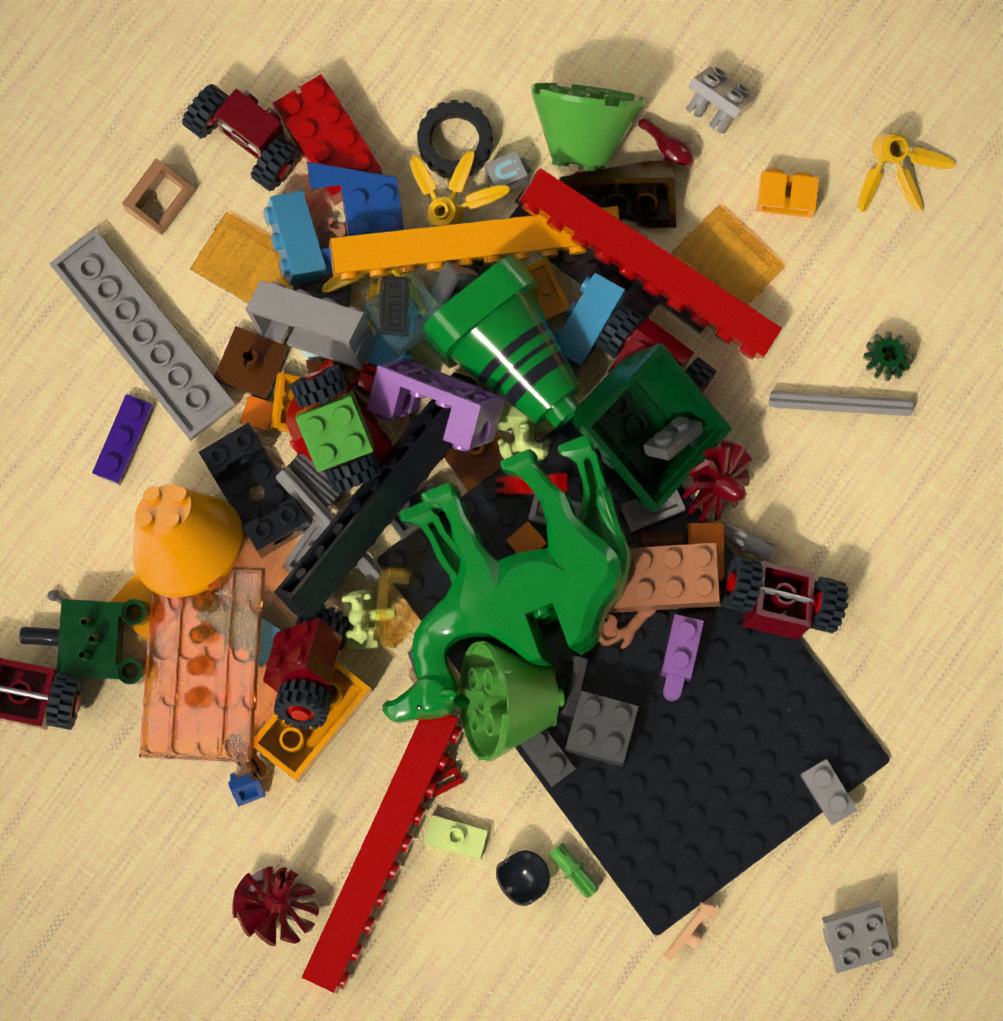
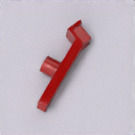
(515, 485)

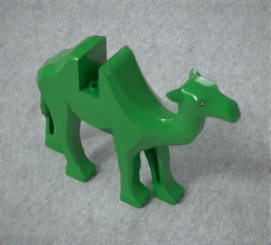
(508, 598)

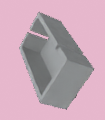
(318, 323)

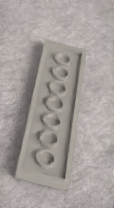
(142, 335)

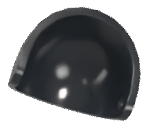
(523, 877)

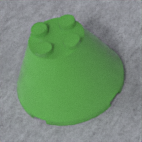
(584, 122)
(506, 698)

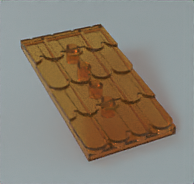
(204, 671)

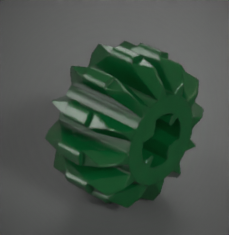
(897, 361)

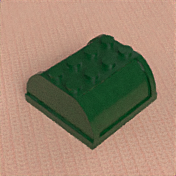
(633, 406)

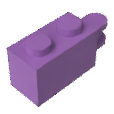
(680, 654)

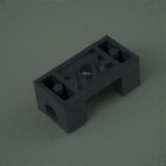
(237, 466)

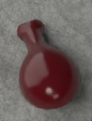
(670, 145)

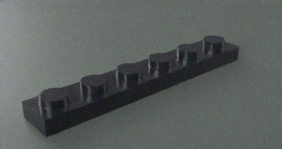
(585, 265)

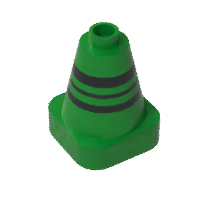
(507, 343)

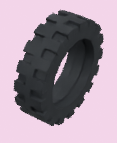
(450, 111)

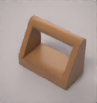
(145, 188)

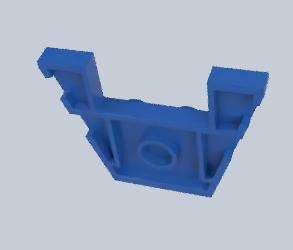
(368, 200)

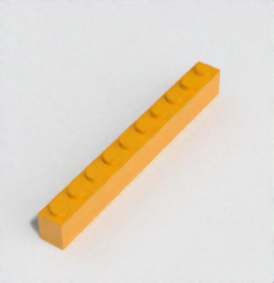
(449, 243)

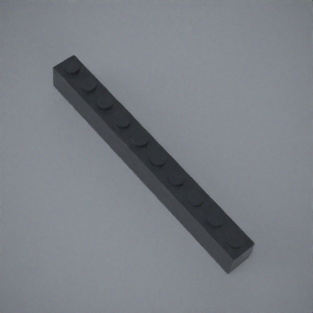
(368, 512)

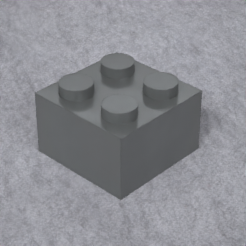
(601, 728)

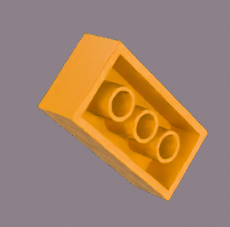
(298, 749)

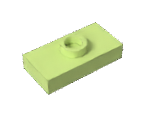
(455, 837)

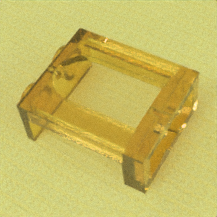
(387, 577)

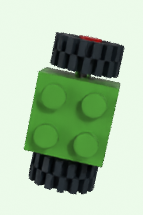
(335, 429)

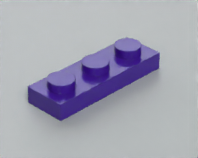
(122, 439)

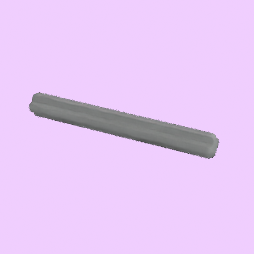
(840, 403)
(321, 516)

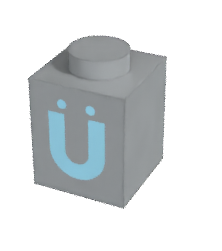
(508, 171)

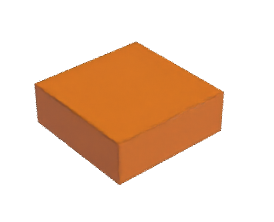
(257, 413)
(526, 539)

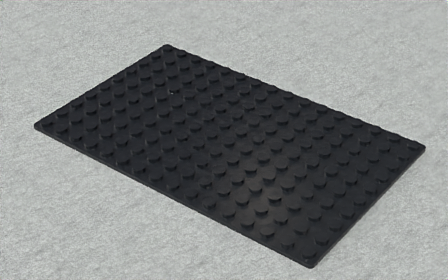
(703, 776)

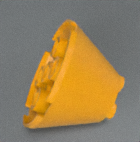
(184, 540)

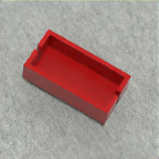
(324, 131)

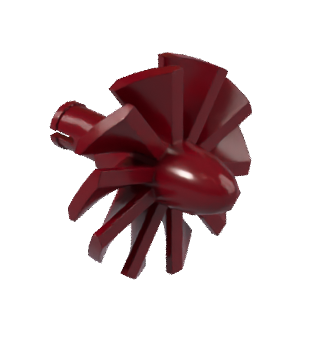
(720, 478)
(266, 902)

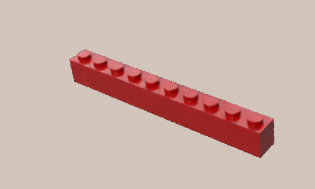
(649, 264)
(380, 852)

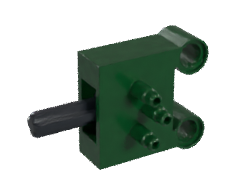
(91, 639)

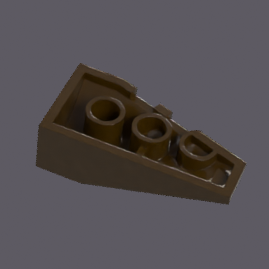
(641, 190)

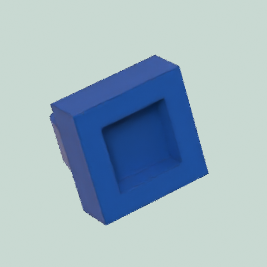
(245, 789)

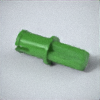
(574, 871)

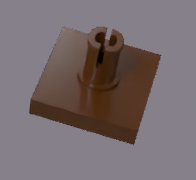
(251, 363)
(476, 464)

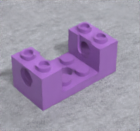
(473, 412)

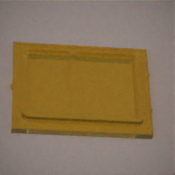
(729, 256)
(238, 258)

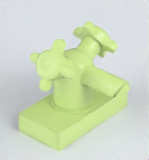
(523, 434)
(361, 616)

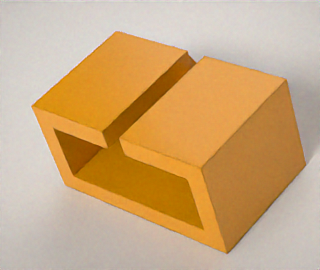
(787, 194)

